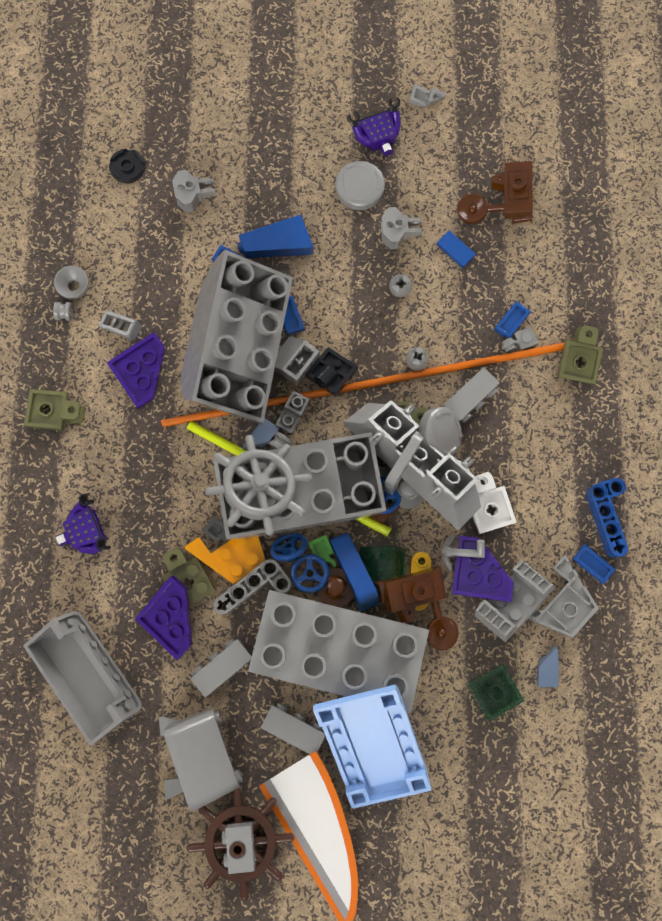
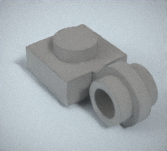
(523, 338)

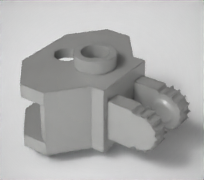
(189, 191)
(395, 227)

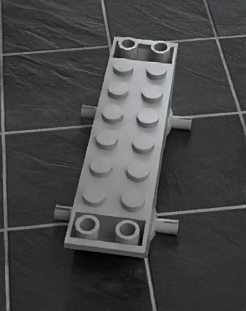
(436, 477)

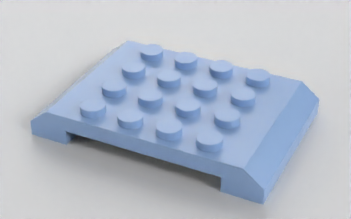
(374, 746)

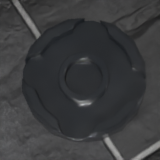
(127, 166)

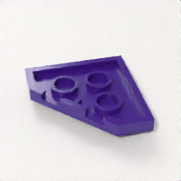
(140, 369)
(481, 576)
(169, 617)

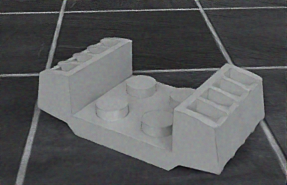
(528, 595)

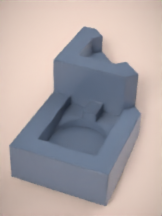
(263, 434)
(548, 669)

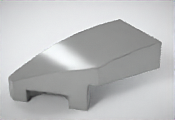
(423, 97)

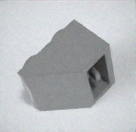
(295, 359)

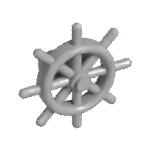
(260, 486)

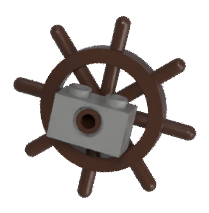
(238, 839)

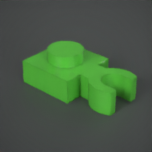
(322, 548)

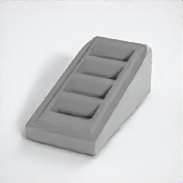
(130, 331)

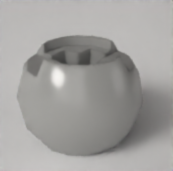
(394, 287)
(418, 353)

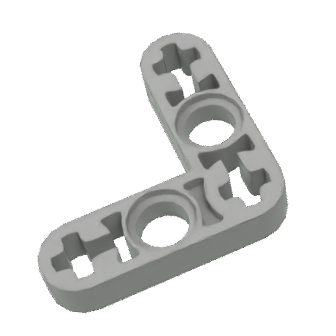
(395, 476)

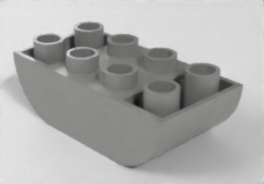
(235, 337)
(341, 488)

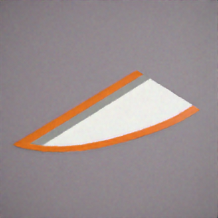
(314, 814)

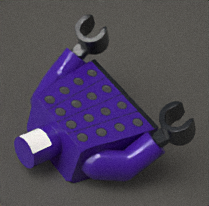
(378, 130)
(83, 528)

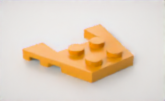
(232, 559)

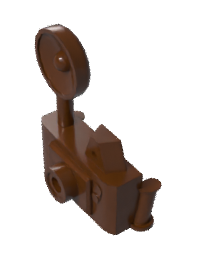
(518, 196)
(416, 589)

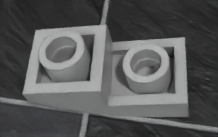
(292, 412)

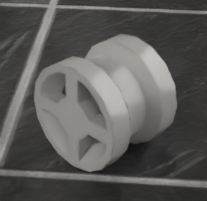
(63, 311)
(279, 440)

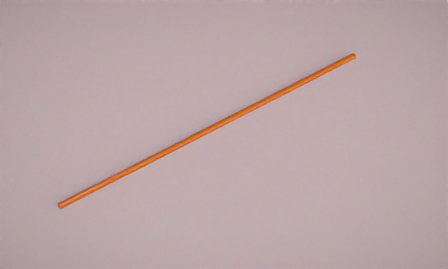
(382, 381)

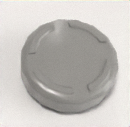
(360, 185)
(441, 430)

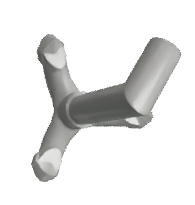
(448, 551)

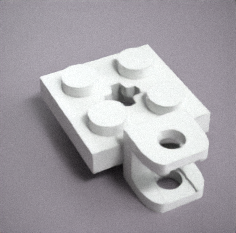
(495, 497)

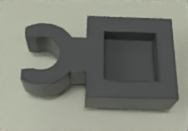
(215, 530)

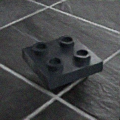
(331, 371)

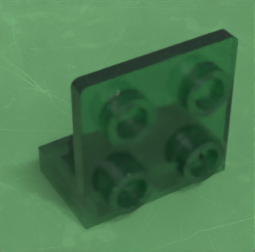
(383, 562)

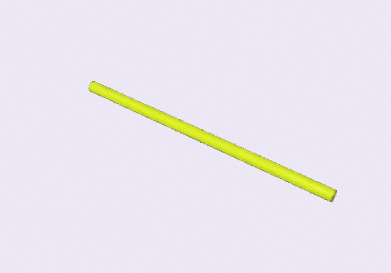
(236, 450)

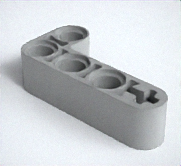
(249, 590)

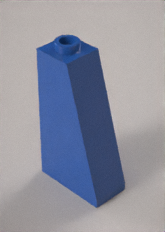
(277, 240)

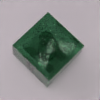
(494, 692)

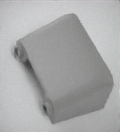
(201, 758)

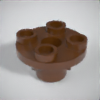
(337, 590)

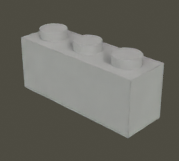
(472, 395)
(221, 667)
(293, 729)

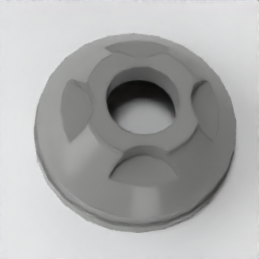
(66, 276)

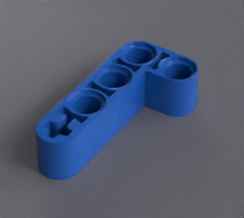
(611, 518)
(355, 572)

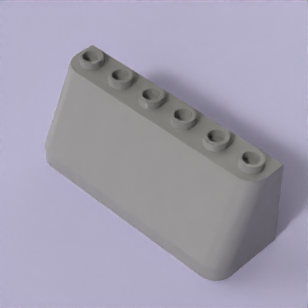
(83, 676)

